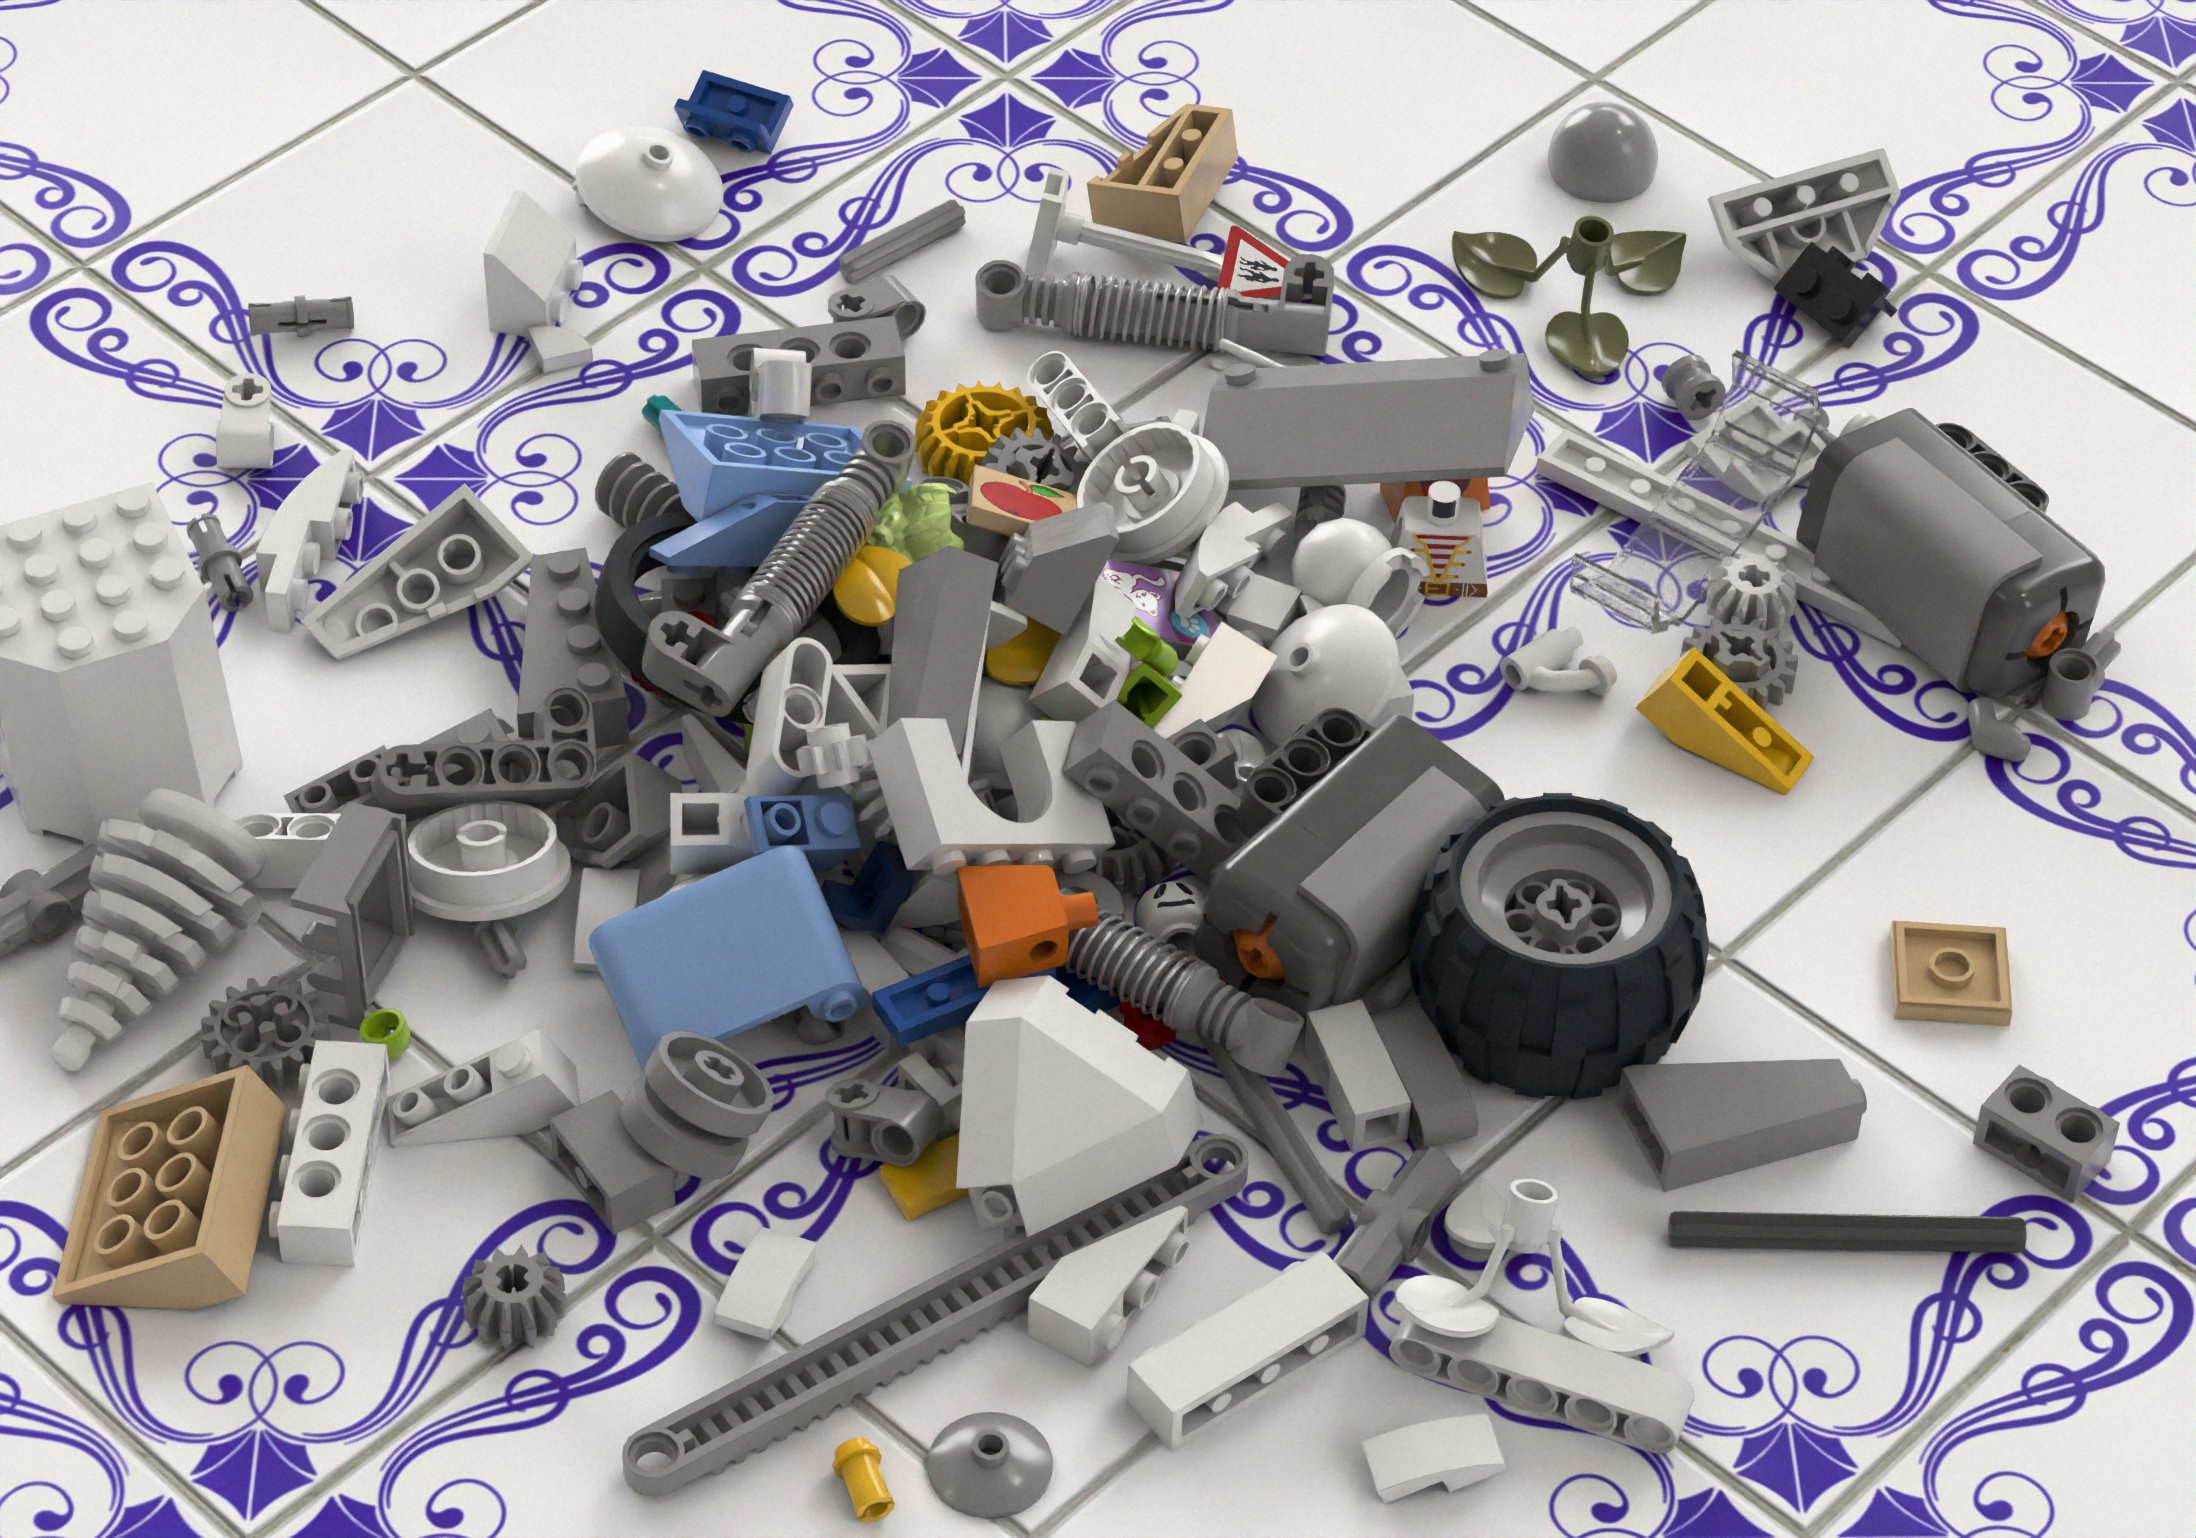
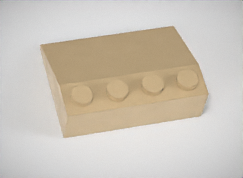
(174, 1196)

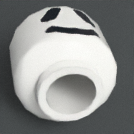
(1171, 914)

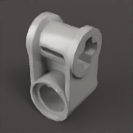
(878, 299)
(885, 1124)

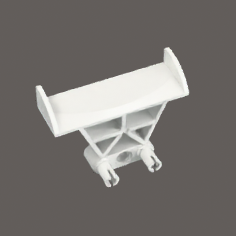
(807, 692)

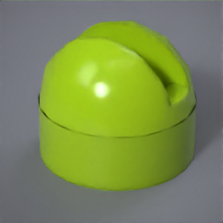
(377, 1029)

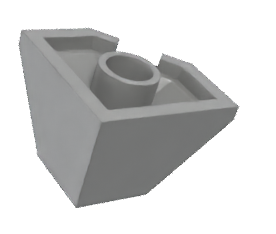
(618, 813)

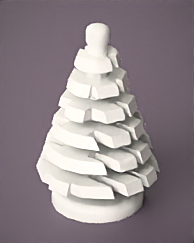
(157, 911)

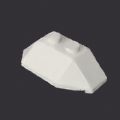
(1827, 204)

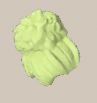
(916, 522)

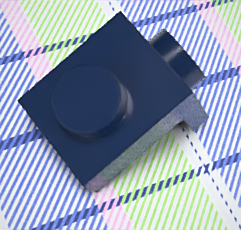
(875, 893)

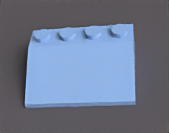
(732, 457)

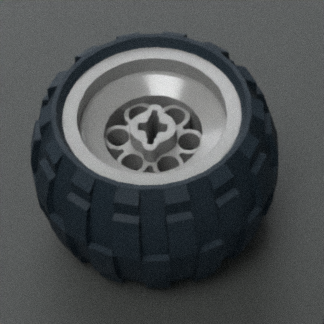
(1558, 944)

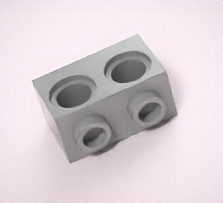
(2046, 1133)

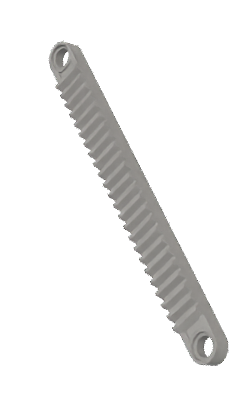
(908, 1329)

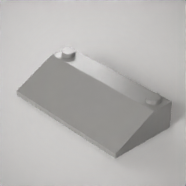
(1370, 420)

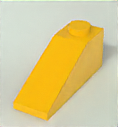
(1721, 723)

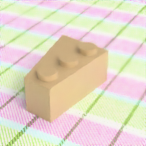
(1171, 178)

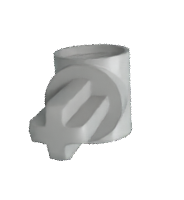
(2077, 675)

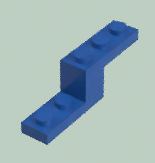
(951, 994)

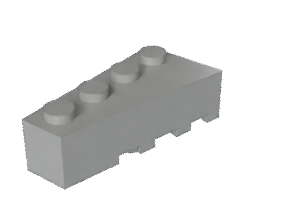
(568, 649)

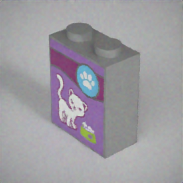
(1154, 595)

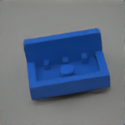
(734, 112)

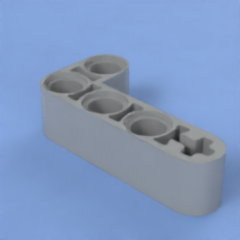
(483, 759)

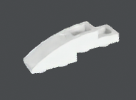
(303, 532)
(1226, 553)

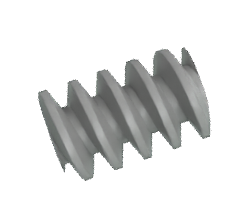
(634, 491)

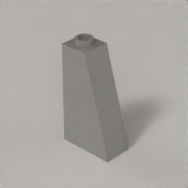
(939, 637)
(1736, 1115)

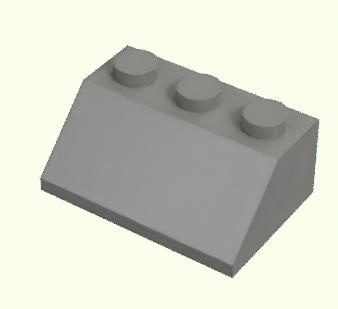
(1058, 563)

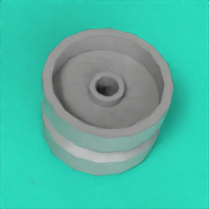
(696, 1105)

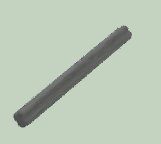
(1847, 1232)

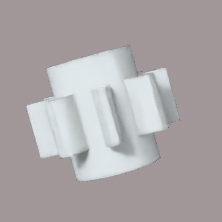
(832, 755)

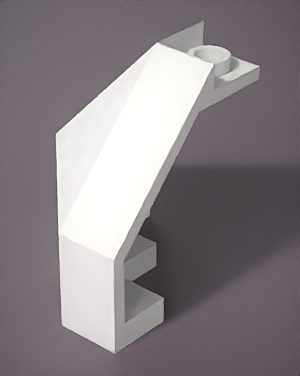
(1062, 1107)

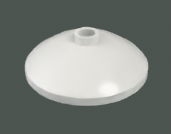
(649, 183)
(1326, 661)

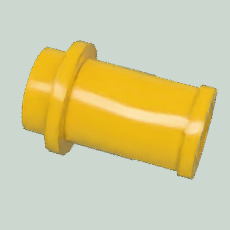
(858, 1465)

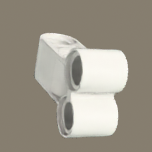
(779, 384)

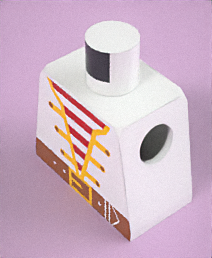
(1448, 537)

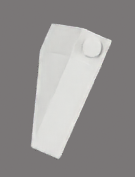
(429, 572)

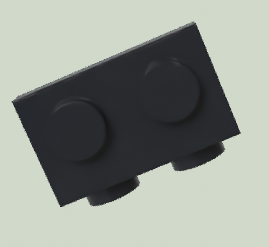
(1833, 295)

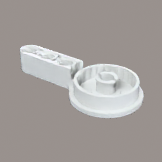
(1128, 464)
(462, 860)

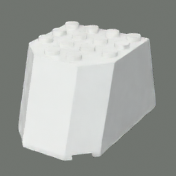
(107, 666)

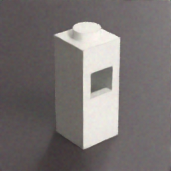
(1357, 1076)

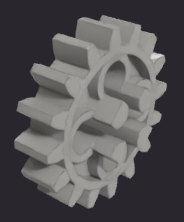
(246, 1018)

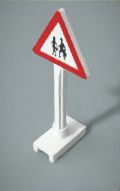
(1245, 265)

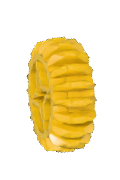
(964, 425)

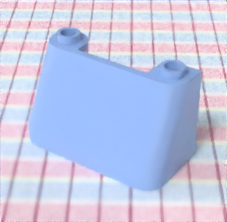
(728, 954)

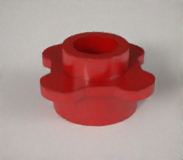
(1151, 1032)

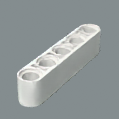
(1554, 1380)

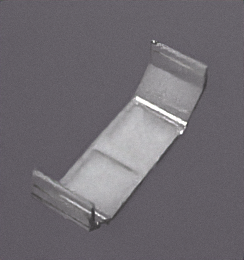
(1711, 503)

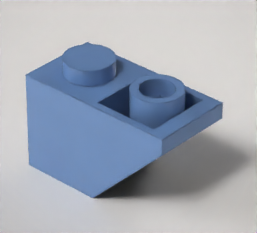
(815, 823)

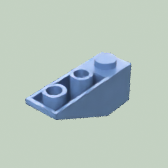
(733, 537)

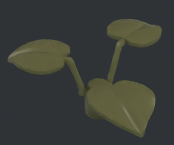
(1586, 342)

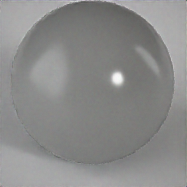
(1603, 153)

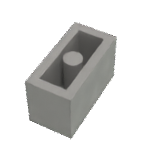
(609, 1166)

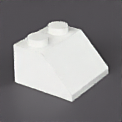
(529, 268)

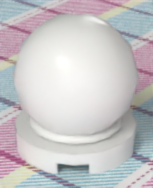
(1357, 566)

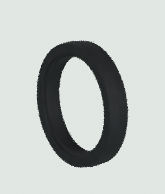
(626, 623)

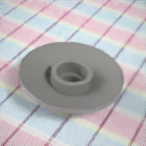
(990, 1483)

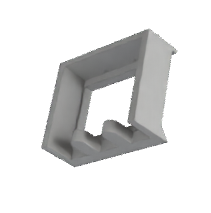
(365, 873)

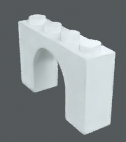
(948, 827)

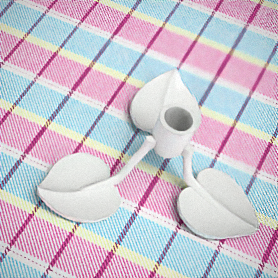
(1523, 1224)

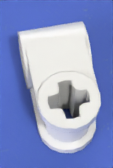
(246, 424)

